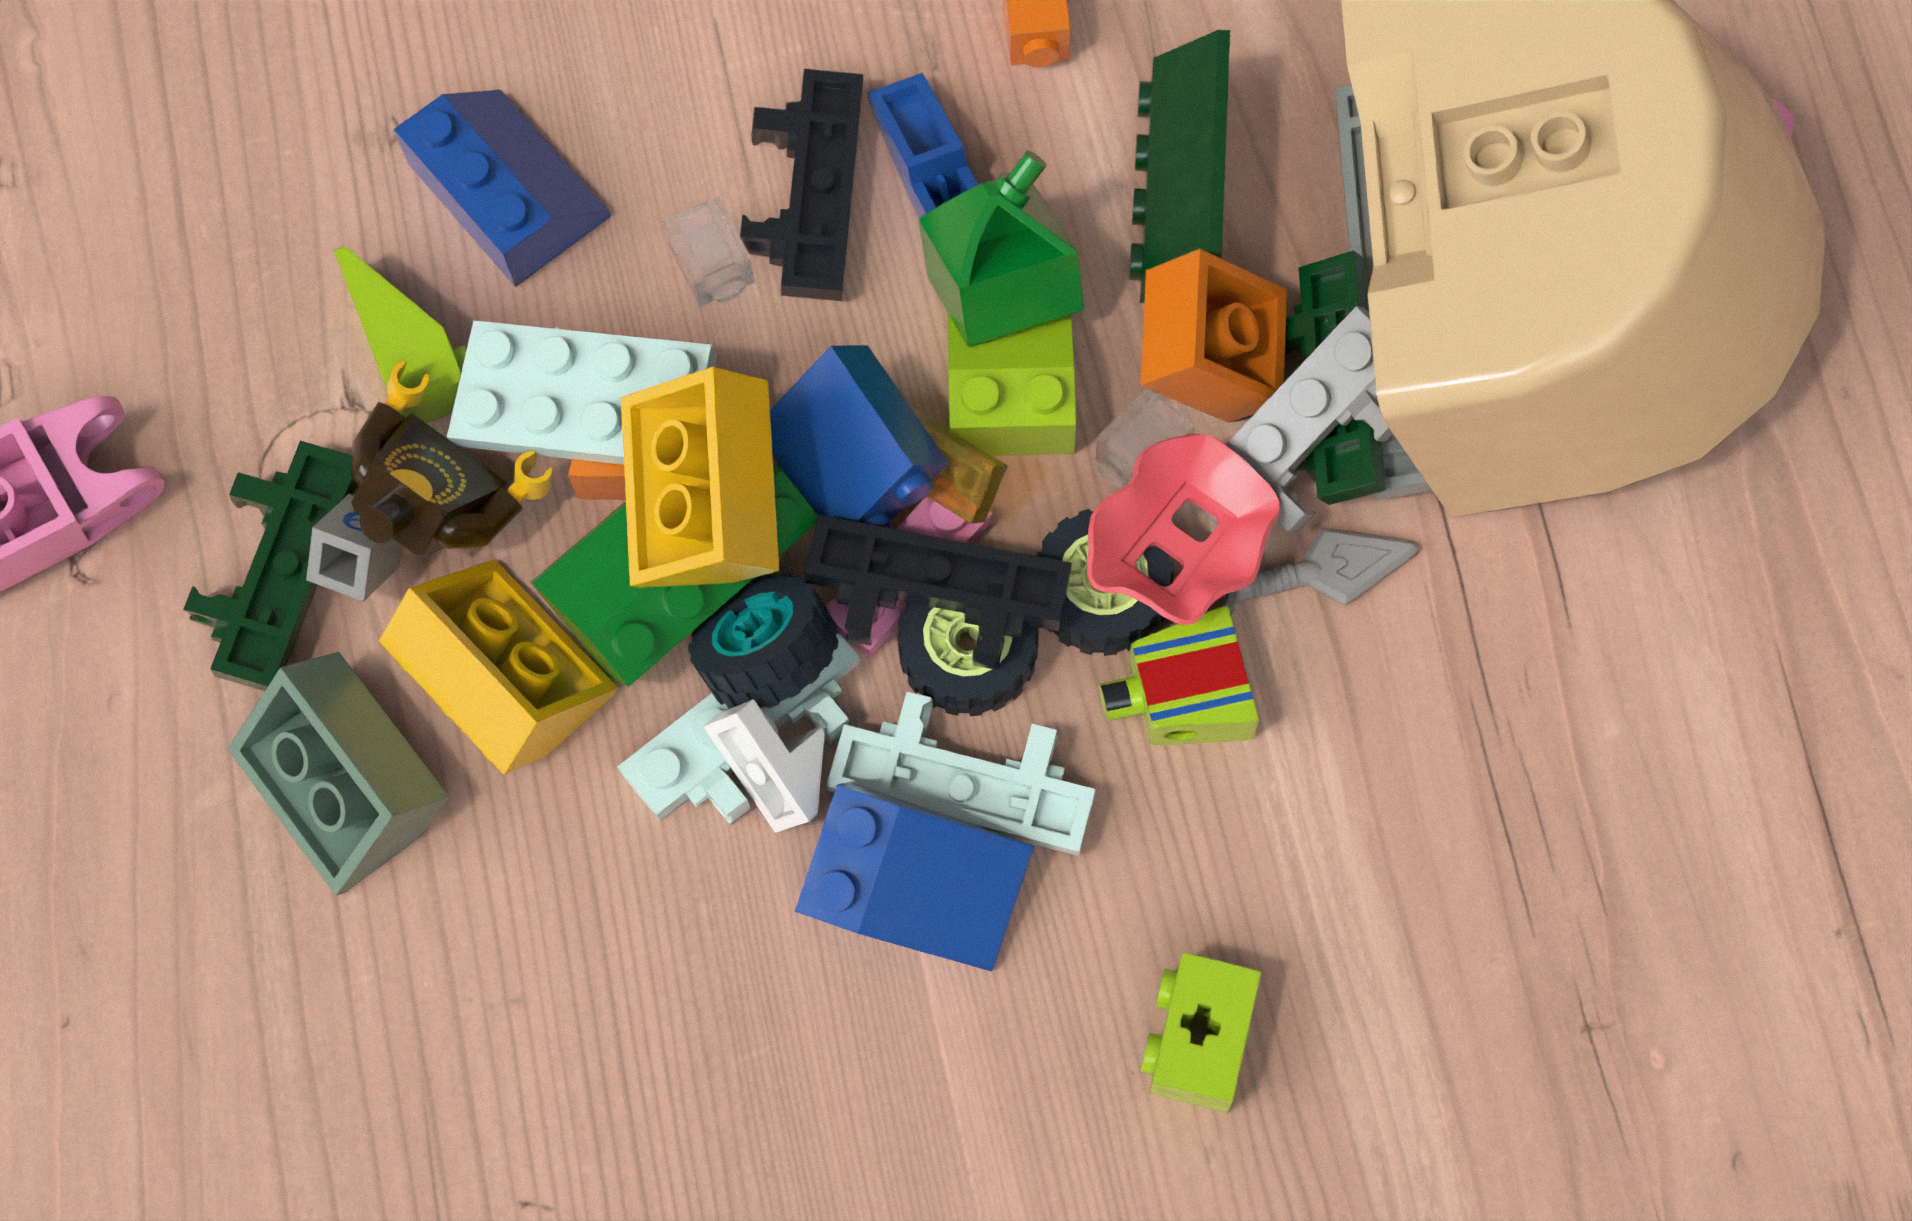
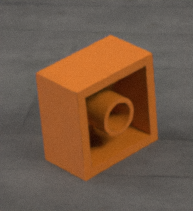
(1213, 335)

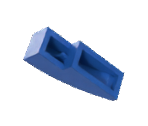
(921, 143)

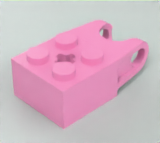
(52, 495)

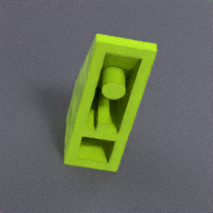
(402, 332)

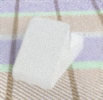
(775, 774)

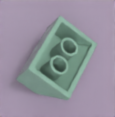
(336, 770)

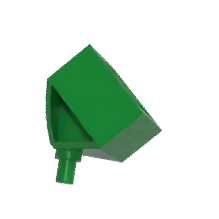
(1001, 257)

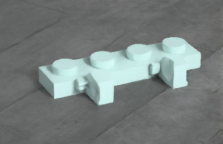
(688, 765)
(1012, 799)

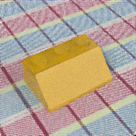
(699, 480)
(496, 663)

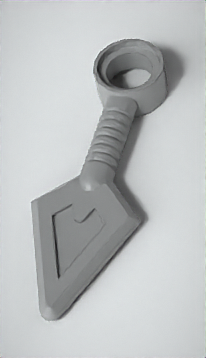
(1335, 564)

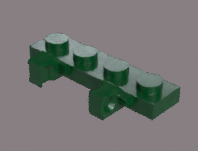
(1348, 458)
(267, 613)

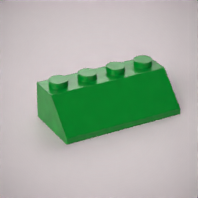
(635, 626)

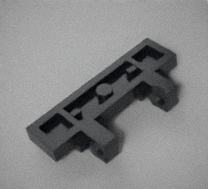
(823, 141)
(990, 585)

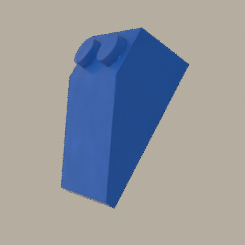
(914, 877)

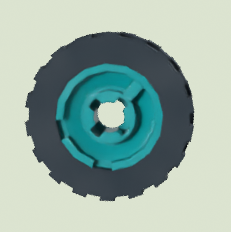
(765, 642)

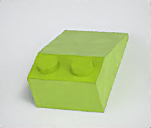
(1015, 390)

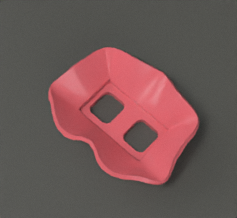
(1141, 514)

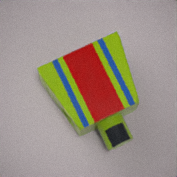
(1186, 684)

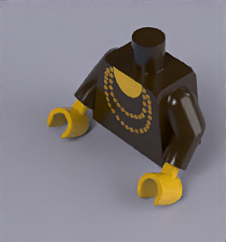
(427, 487)

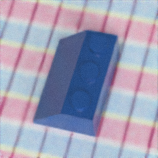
(499, 179)

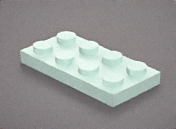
(559, 388)

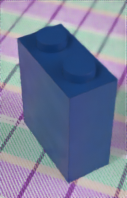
(853, 440)

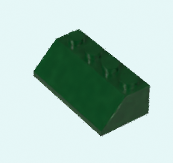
(1182, 154)

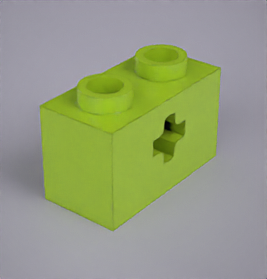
(1223, 997)

